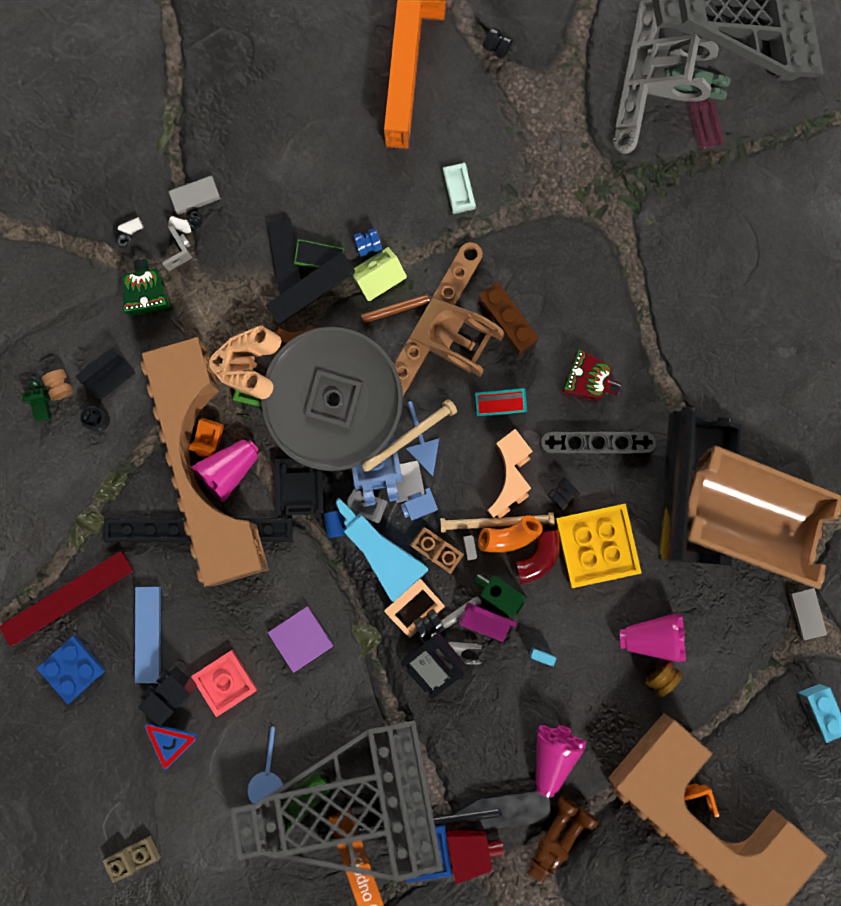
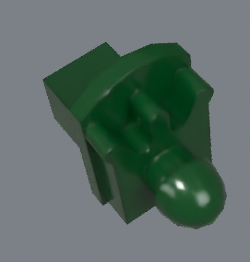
(39, 402)

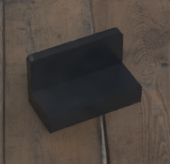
(106, 373)

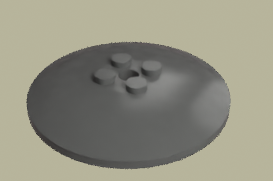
(299, 407)

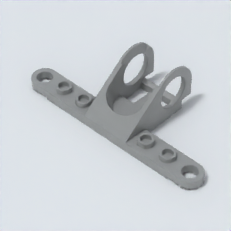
(647, 73)

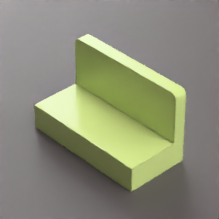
(379, 274)

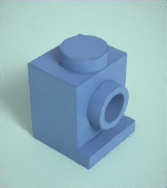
(419, 505)

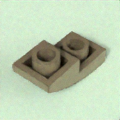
(131, 859)

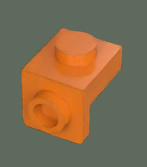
(207, 437)

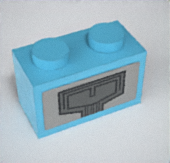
(822, 712)

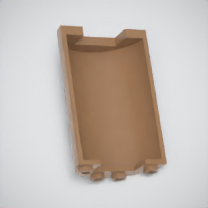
(759, 515)

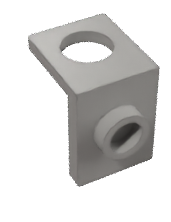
(183, 256)

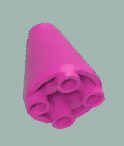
(656, 638)
(555, 757)

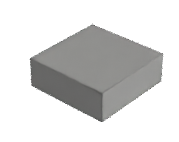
(469, 547)

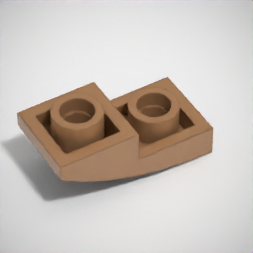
(436, 549)

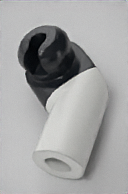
(188, 225)
(126, 230)

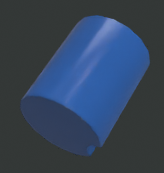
(334, 524)

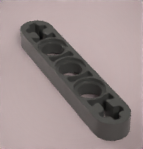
(609, 442)

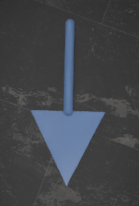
(425, 451)

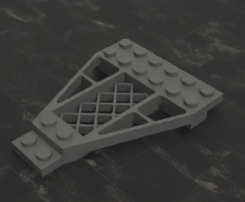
(787, 27)
(403, 800)

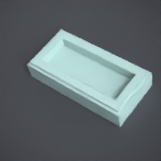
(459, 188)

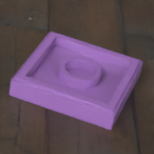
(300, 639)

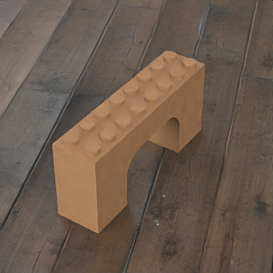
(754, 872)

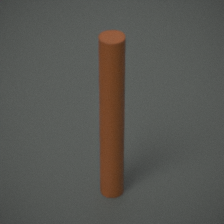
(395, 308)

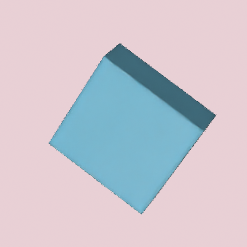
(542, 656)

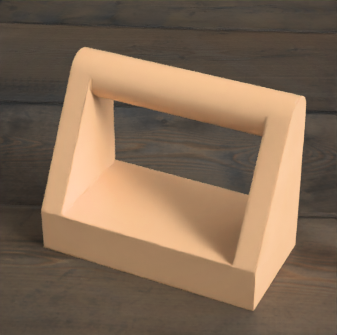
(405, 598)

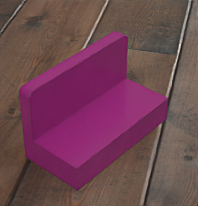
(486, 622)

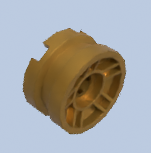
(664, 678)

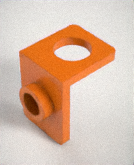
(694, 790)

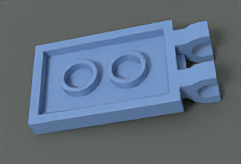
(381, 476)

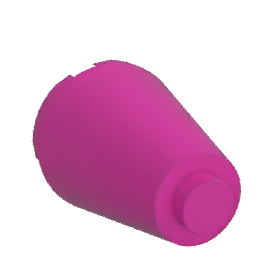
(226, 468)

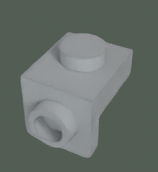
(357, 505)

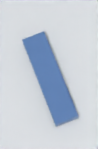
(147, 634)

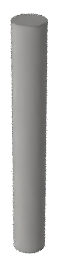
(456, 615)

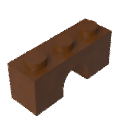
(503, 310)

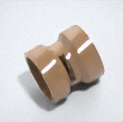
(57, 384)

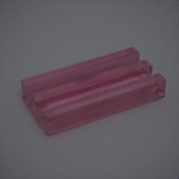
(715, 122)

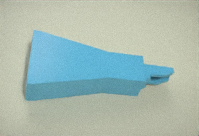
(391, 564)

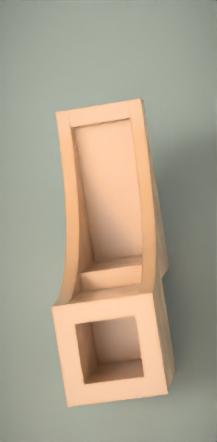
(515, 488)

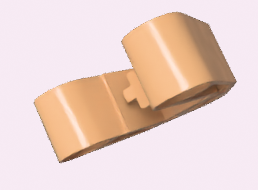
(237, 357)

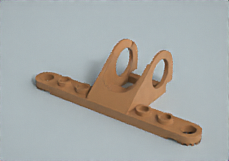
(443, 321)

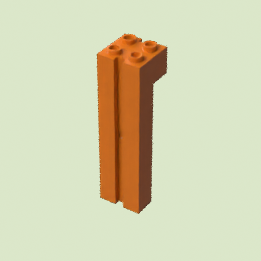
(404, 67)

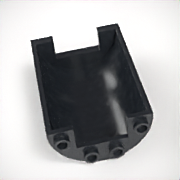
(686, 442)

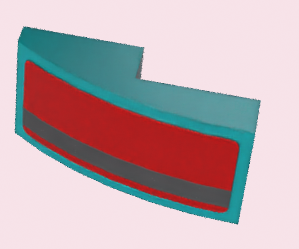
(501, 402)

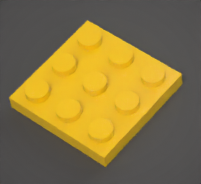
(598, 546)

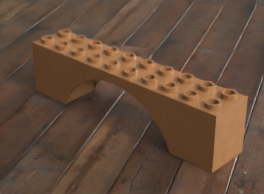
(181, 389)

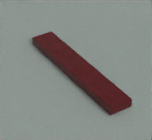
(66, 598)

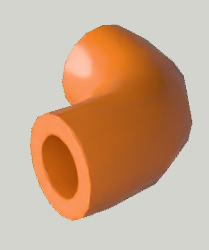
(510, 538)

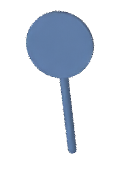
(264, 782)

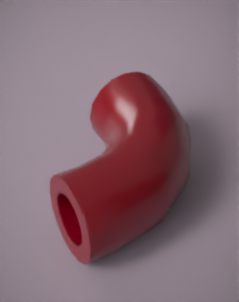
(542, 560)

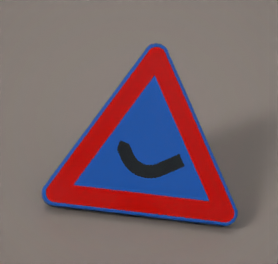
(169, 742)

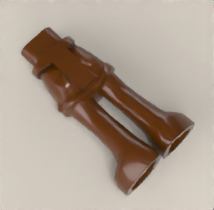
(551, 853)

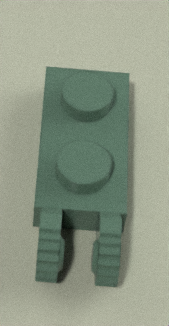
(718, 80)

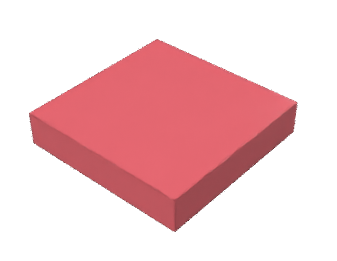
(224, 683)

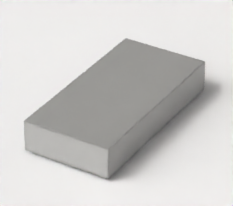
(194, 195)
(808, 614)

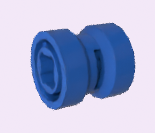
(367, 242)

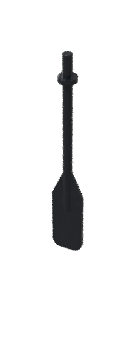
(491, 812)

